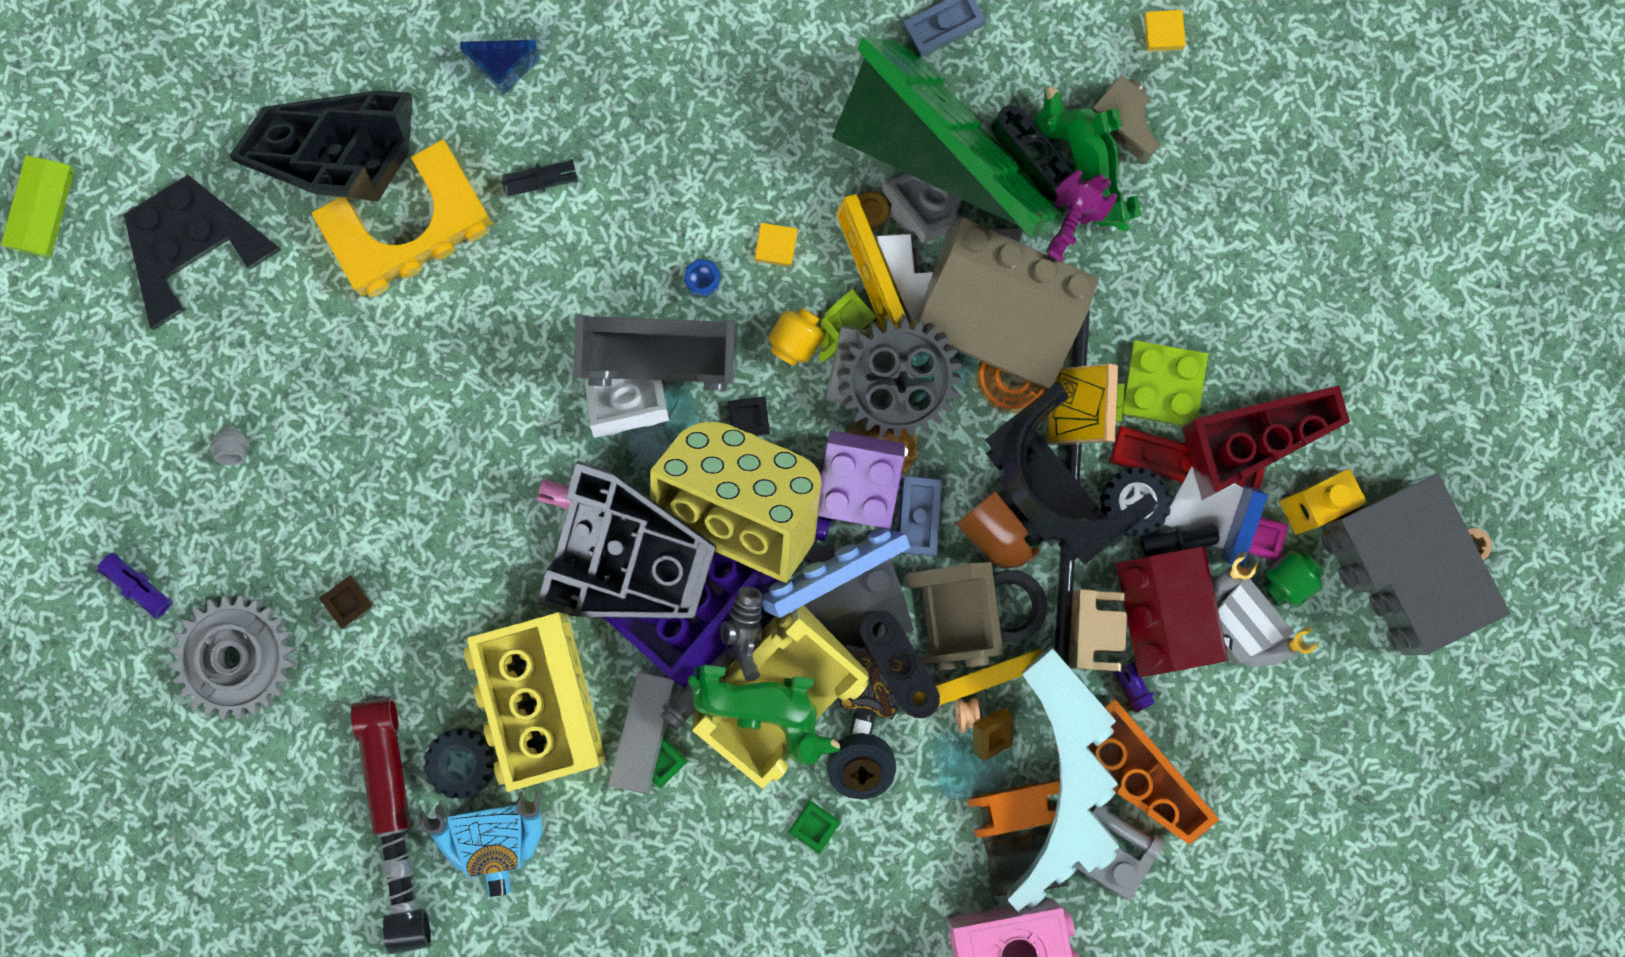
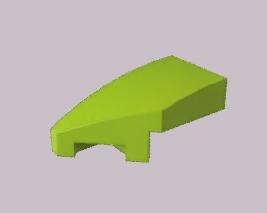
(848, 311)

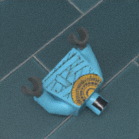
(488, 839)

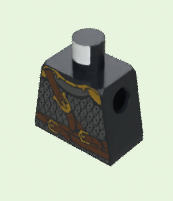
(877, 697)

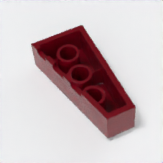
(1249, 438)

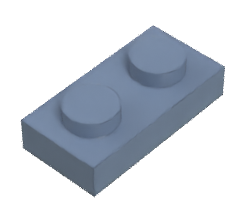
(943, 25)
(920, 514)

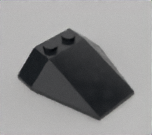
(331, 144)
(623, 554)

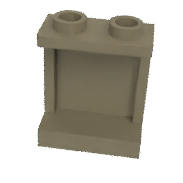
(959, 614)

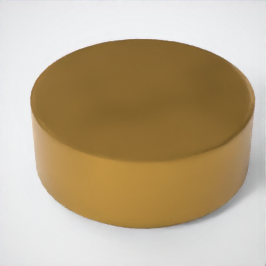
(875, 208)

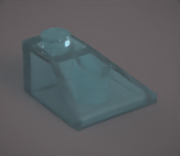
(651, 442)

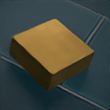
(993, 734)

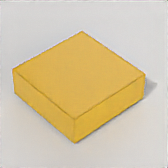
(1164, 30)
(776, 244)

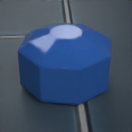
(702, 278)

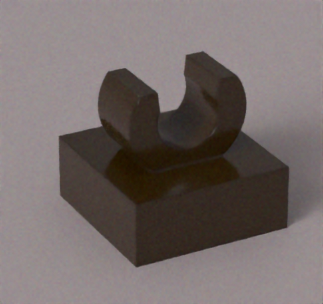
(347, 602)

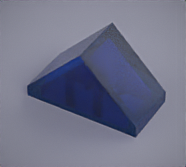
(502, 61)

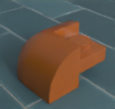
(998, 534)

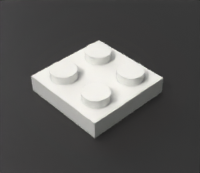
(625, 405)

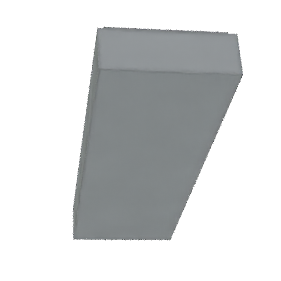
(642, 734)

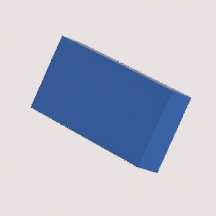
(1244, 524)

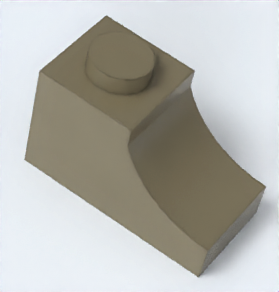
(1130, 100)

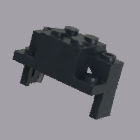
(1049, 492)

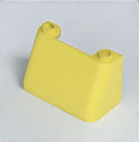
(788, 648)

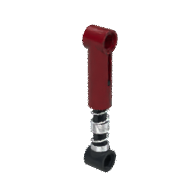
(376, 729)

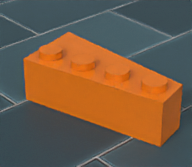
(1150, 779)

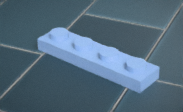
(825, 576)

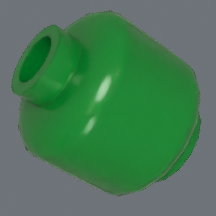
(1293, 578)

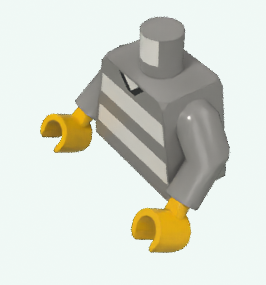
(1250, 624)

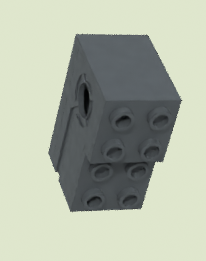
(1416, 565)

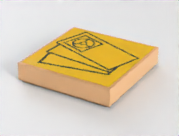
(1090, 410)

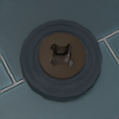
(847, 766)

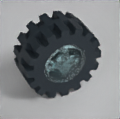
(447, 770)

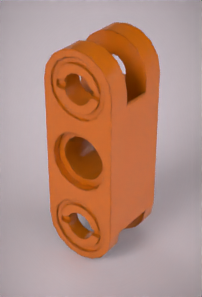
(1016, 807)

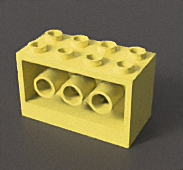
(562, 698)

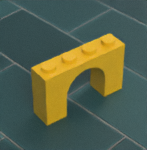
(455, 218)

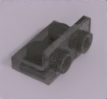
(1011, 856)

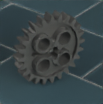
(903, 343)

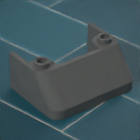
(655, 350)

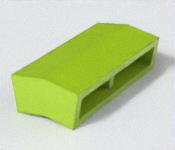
(38, 206)

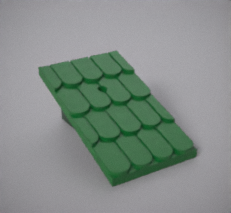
(920, 127)

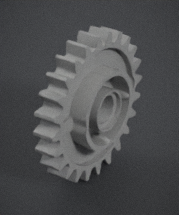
(205, 651)

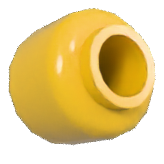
(796, 336)

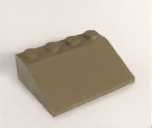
(1006, 302)

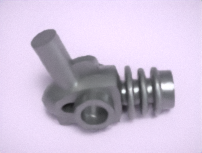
(744, 630)

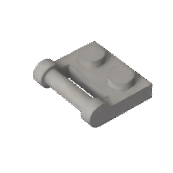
(1125, 872)

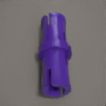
(134, 585)

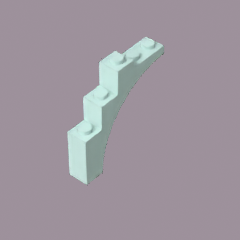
(1084, 781)

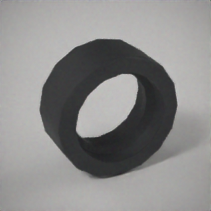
(1038, 600)

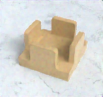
(1095, 630)

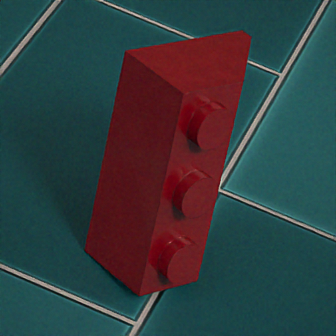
(1172, 612)

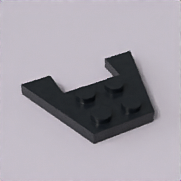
(178, 230)

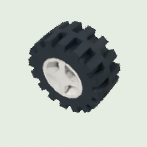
(1140, 482)

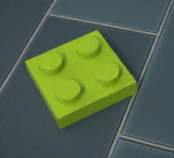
(1164, 383)

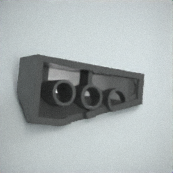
(849, 603)

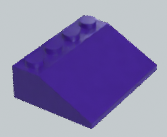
(684, 643)

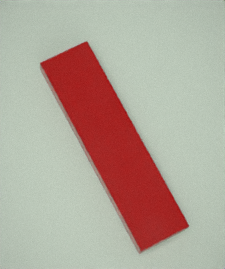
(1161, 455)

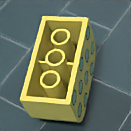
(741, 495)

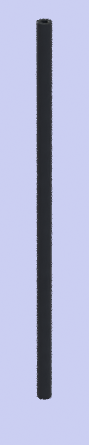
(1066, 567)

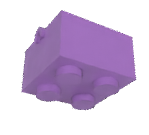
(860, 479)

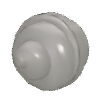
(229, 446)

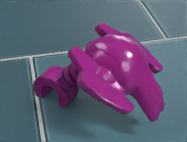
(1081, 198)

